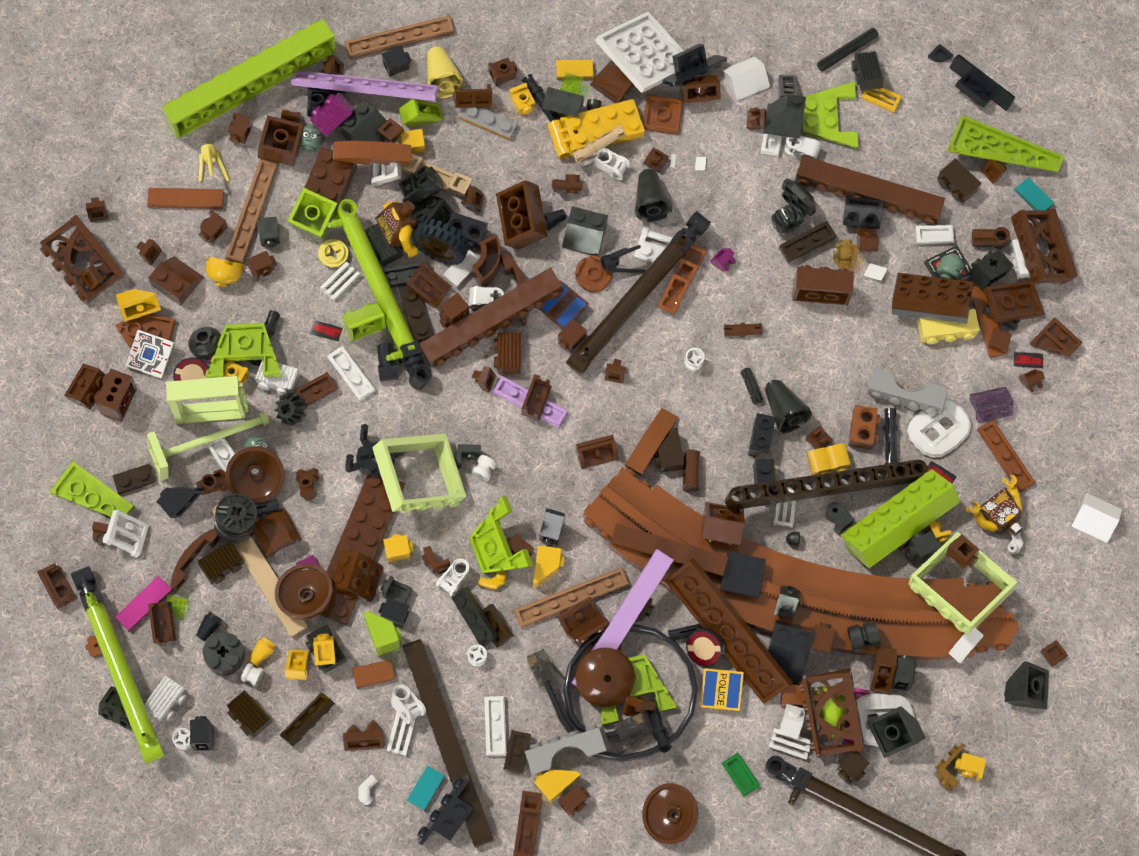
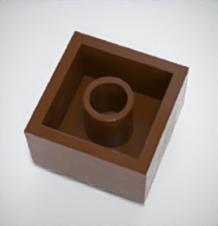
(280, 140)

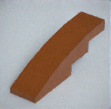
(371, 152)
(681, 280)
(651, 441)

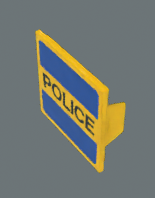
(721, 689)

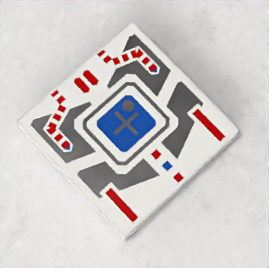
(150, 354)

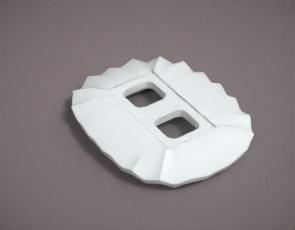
(948, 438)
(878, 704)

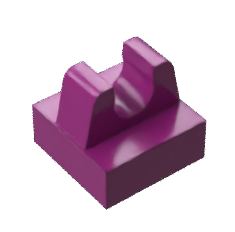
(722, 257)

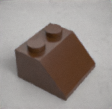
(175, 279)
(722, 524)

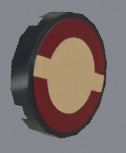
(190, 369)
(705, 647)

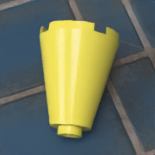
(442, 72)

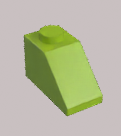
(420, 113)

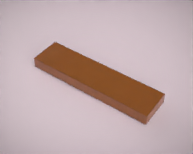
(185, 198)
(985, 322)
(1005, 455)

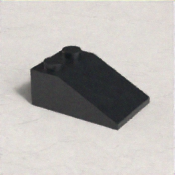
(791, 647)

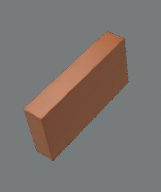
(373, 673)

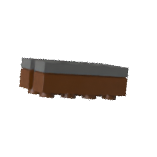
(932, 298)

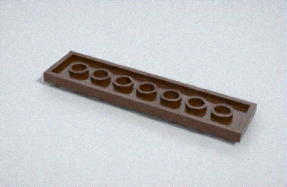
(361, 534)
(740, 643)

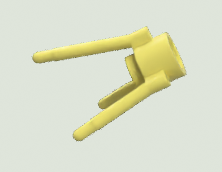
(209, 155)

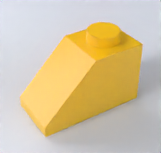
(137, 303)
(547, 564)
(554, 782)

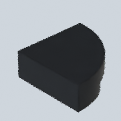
(940, 54)

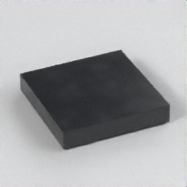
(743, 575)

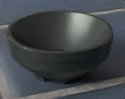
(206, 348)

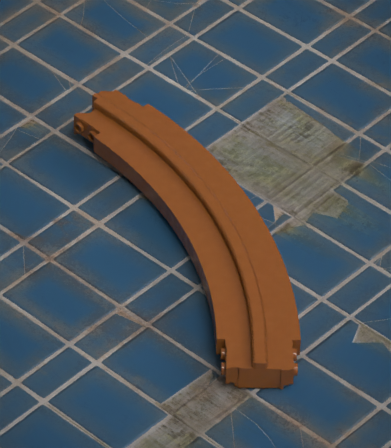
(825, 592)

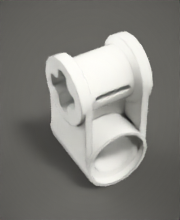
(803, 147)
(615, 164)
(482, 296)
(452, 580)
(409, 706)

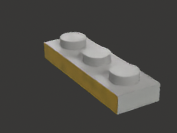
(489, 121)

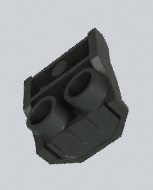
(421, 184)
(797, 193)

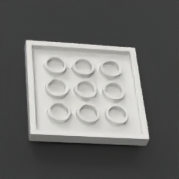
(641, 50)

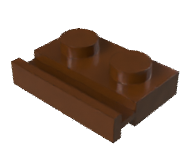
(428, 285)

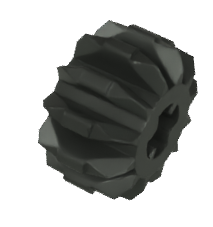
(787, 218)
(290, 409)

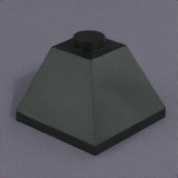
(785, 116)
(1028, 686)
(895, 731)

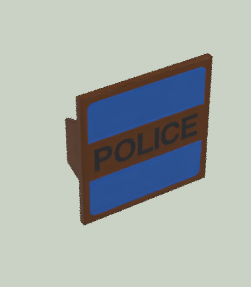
(565, 307)

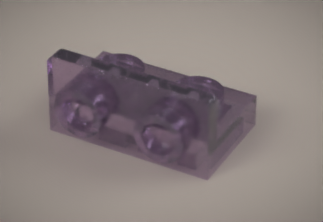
(992, 404)

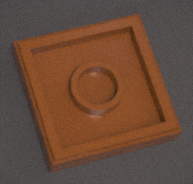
(662, 114)

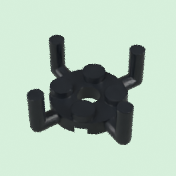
(364, 457)

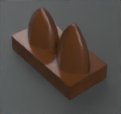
(369, 739)

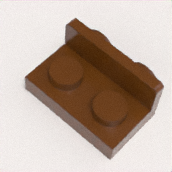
(85, 385)

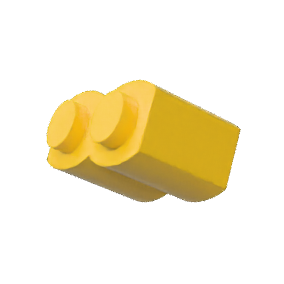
(828, 459)

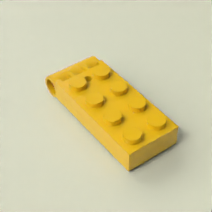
(573, 132)

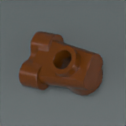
(571, 184)
(216, 481)
(307, 483)

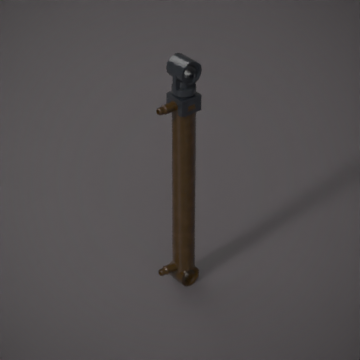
(635, 296)
(856, 809)

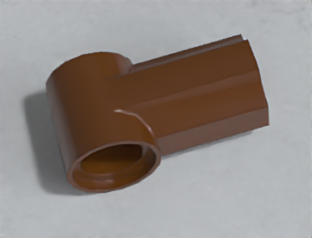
(988, 237)

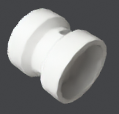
(694, 355)
(484, 468)

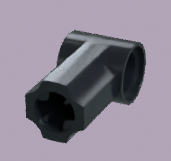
(386, 369)

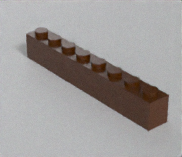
(854, 184)
(492, 317)

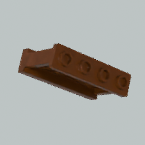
(1050, 232)
(80, 233)
(845, 688)

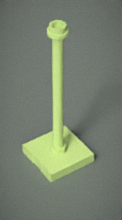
(161, 455)

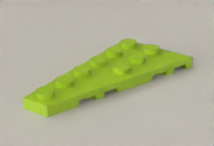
(987, 142)

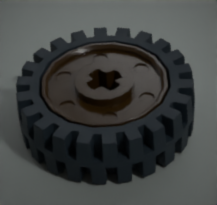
(441, 242)

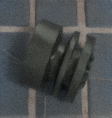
(235, 528)

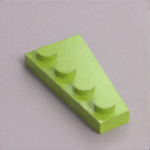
(86, 490)

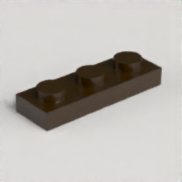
(807, 242)
(416, 315)
(307, 719)

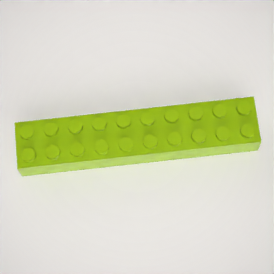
(249, 78)

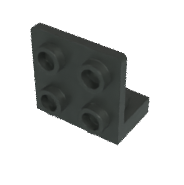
(431, 208)

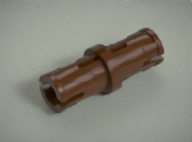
(742, 329)

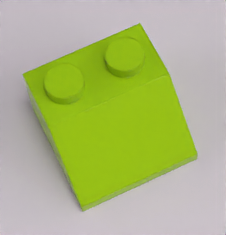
(312, 213)
(364, 321)
(383, 634)

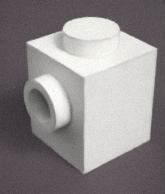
(792, 721)

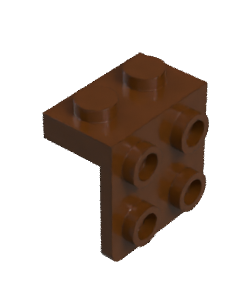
(357, 574)
(582, 621)

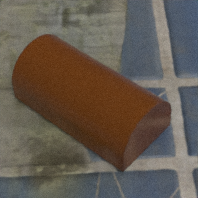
(691, 470)

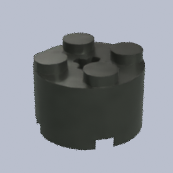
(214, 648)

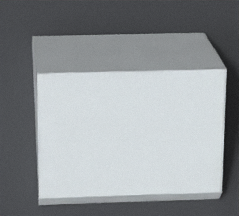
(746, 78)
(1097, 518)

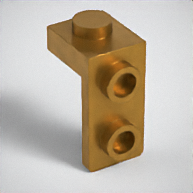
(945, 778)

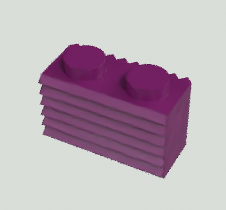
(331, 114)

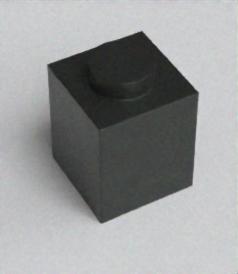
(268, 231)

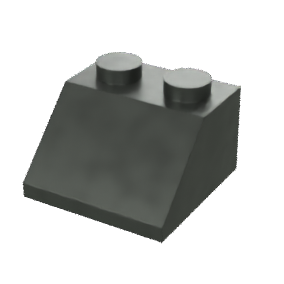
(363, 124)
(585, 231)

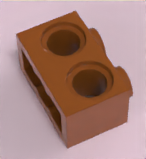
(860, 426)

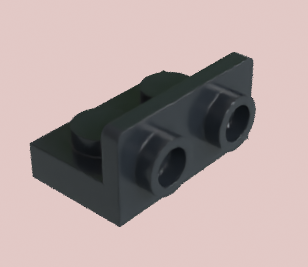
(761, 434)

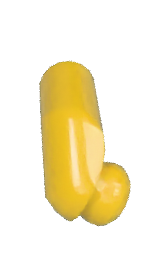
(493, 583)

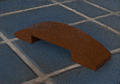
(511, 267)
(179, 576)
(527, 823)

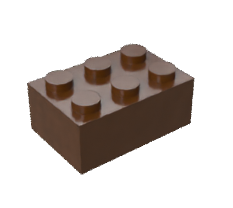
(330, 177)
(521, 214)
(823, 285)

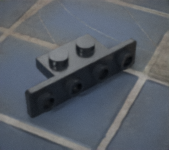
(692, 63)
(979, 85)
(450, 814)

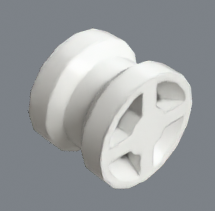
(478, 652)
(252, 675)
(181, 735)

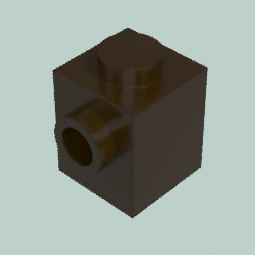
(852, 767)

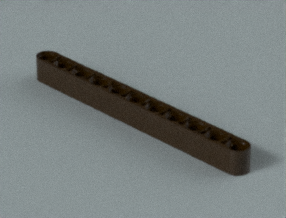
(817, 481)
(446, 738)

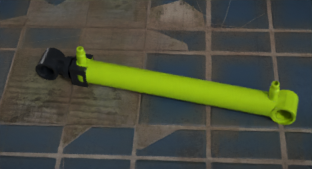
(408, 350)
(118, 666)

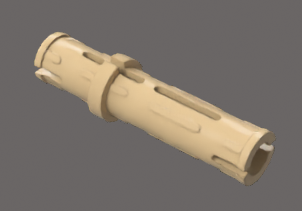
(601, 142)

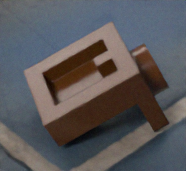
(636, 704)

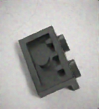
(112, 708)

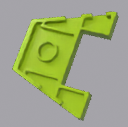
(821, 115)
(244, 343)
(491, 544)
(645, 683)

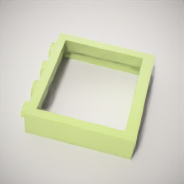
(205, 389)
(446, 461)
(984, 565)

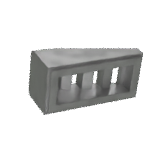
(785, 89)

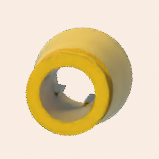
(261, 651)

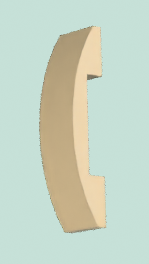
(452, 183)

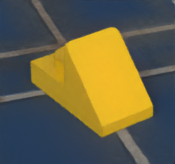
(297, 664)

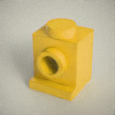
(522, 106)
(241, 372)
(970, 766)

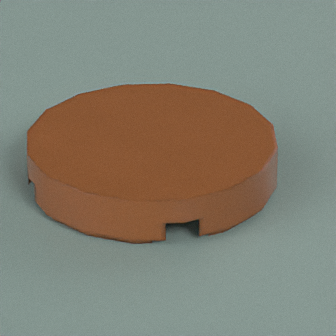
(590, 278)

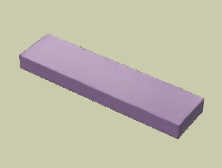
(516, 395)

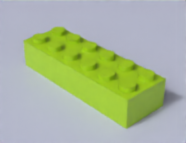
(900, 518)

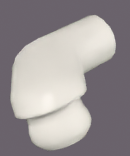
(1015, 544)
(364, 790)

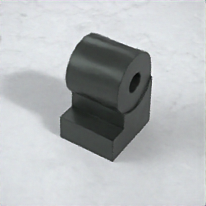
(840, 516)

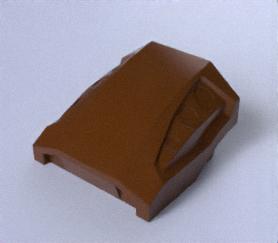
(612, 82)
(275, 532)

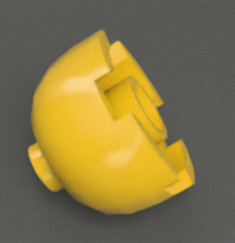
(223, 271)

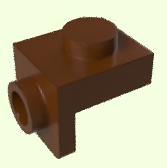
(429, 559)

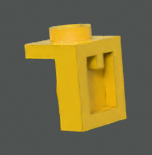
(936, 528)
(324, 649)

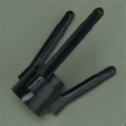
(611, 260)

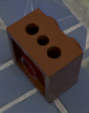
(115, 395)

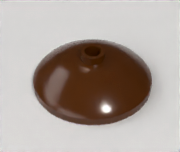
(258, 486)
(303, 581)
(591, 675)
(660, 810)

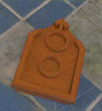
(149, 323)

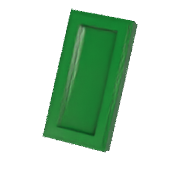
(740, 774)

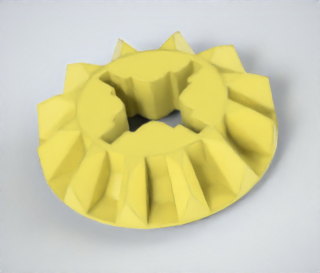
(337, 246)

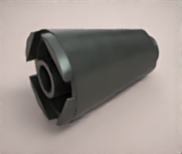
(651, 197)
(786, 406)

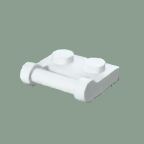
(389, 173)
(650, 251)
(129, 528)

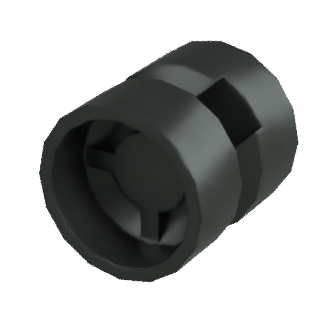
(863, 636)

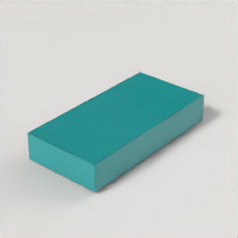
(1033, 195)
(425, 788)

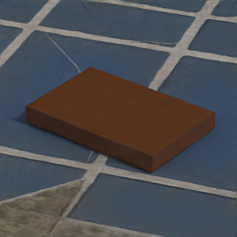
(1013, 301)

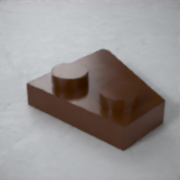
(1057, 339)

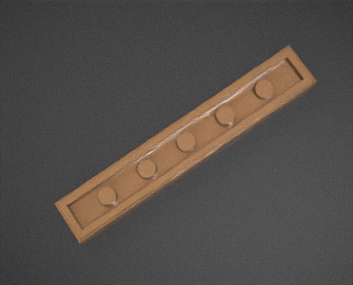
(399, 37)
(251, 211)
(571, 596)

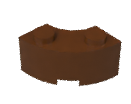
(489, 262)

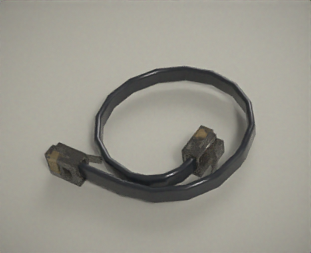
(624, 729)

